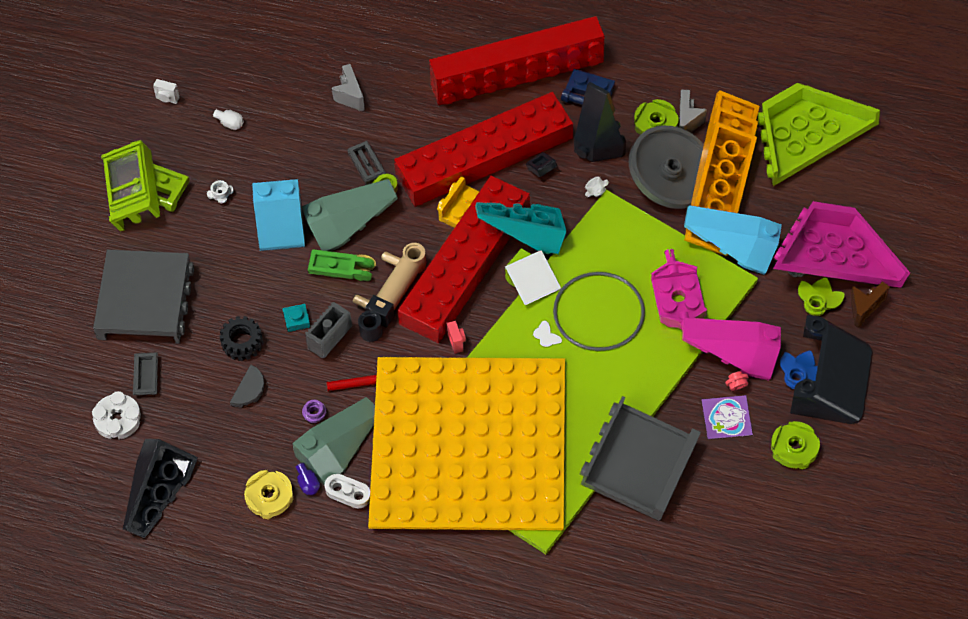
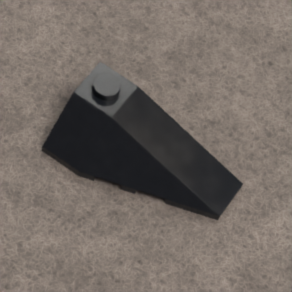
(597, 130)
(156, 480)

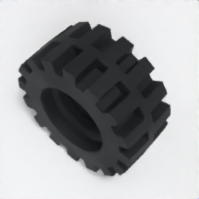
(244, 349)

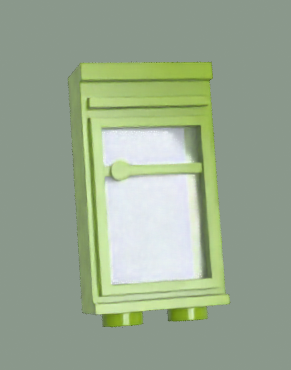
(130, 183)

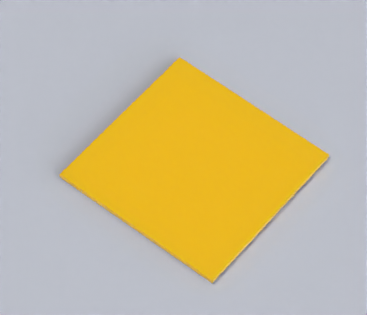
(468, 444)

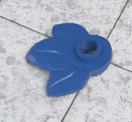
(801, 367)

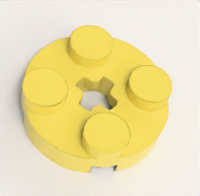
(268, 481)

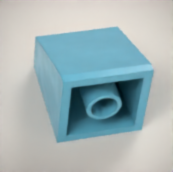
(278, 214)

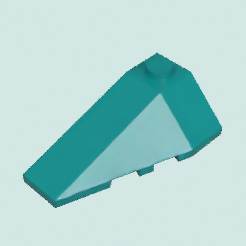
(537, 226)

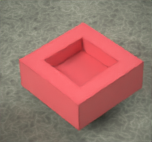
(456, 337)

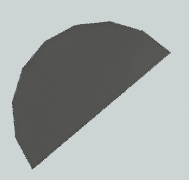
(250, 388)

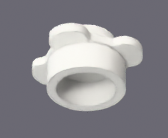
(220, 186)
(596, 187)

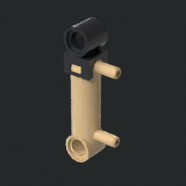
(381, 307)

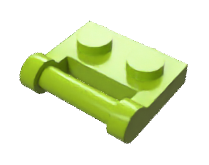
(171, 184)

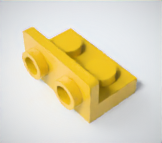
(456, 203)

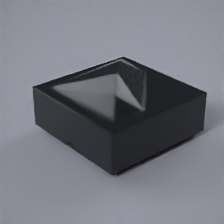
(541, 164)

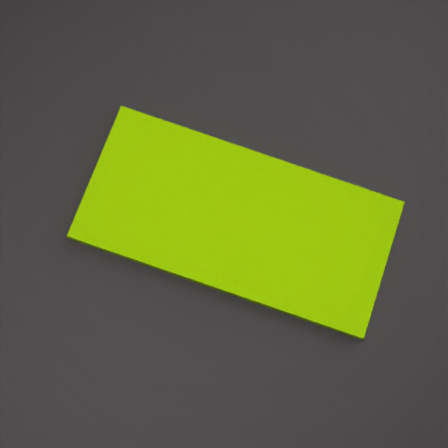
(603, 313)

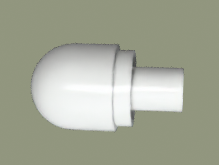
(229, 119)

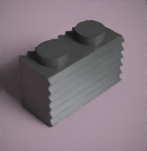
(328, 330)

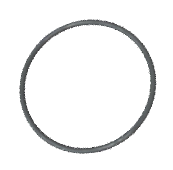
(599, 348)

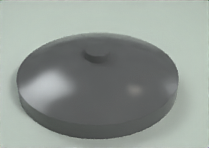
(666, 165)

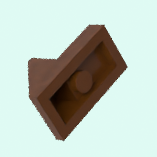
(865, 304)

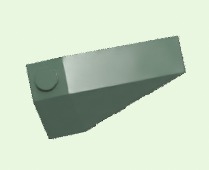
(342, 214)
(335, 441)

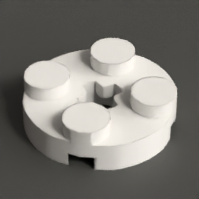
(114, 404)

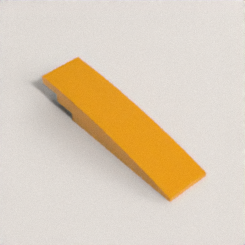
(725, 159)

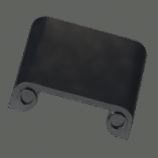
(840, 377)

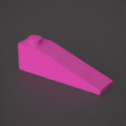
(742, 343)

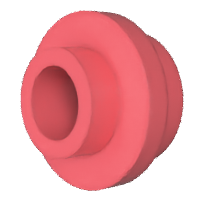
(737, 381)

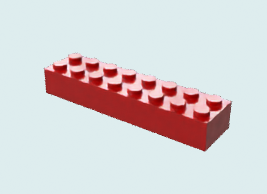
(517, 60)
(484, 148)
(459, 265)

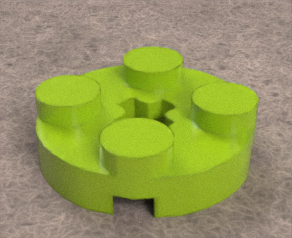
(649, 111)
(792, 457)

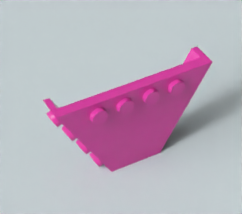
(839, 245)

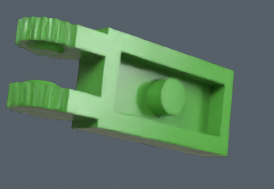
(339, 265)

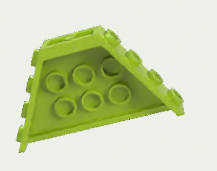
(808, 125)

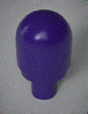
(307, 480)

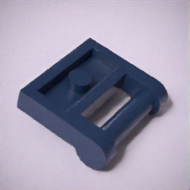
(578, 84)

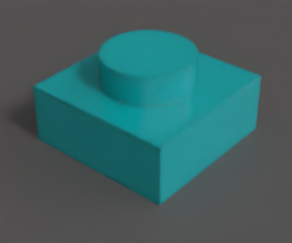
(296, 317)

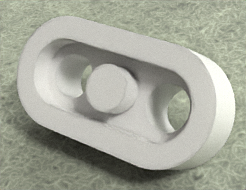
(349, 490)

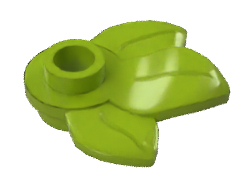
(821, 295)

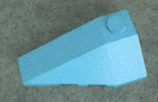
(742, 236)

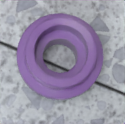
(314, 405)

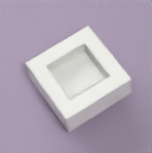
(166, 91)

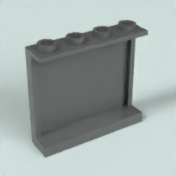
(143, 294)
(638, 460)

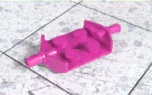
(677, 279)

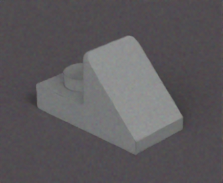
(349, 92)
(690, 117)

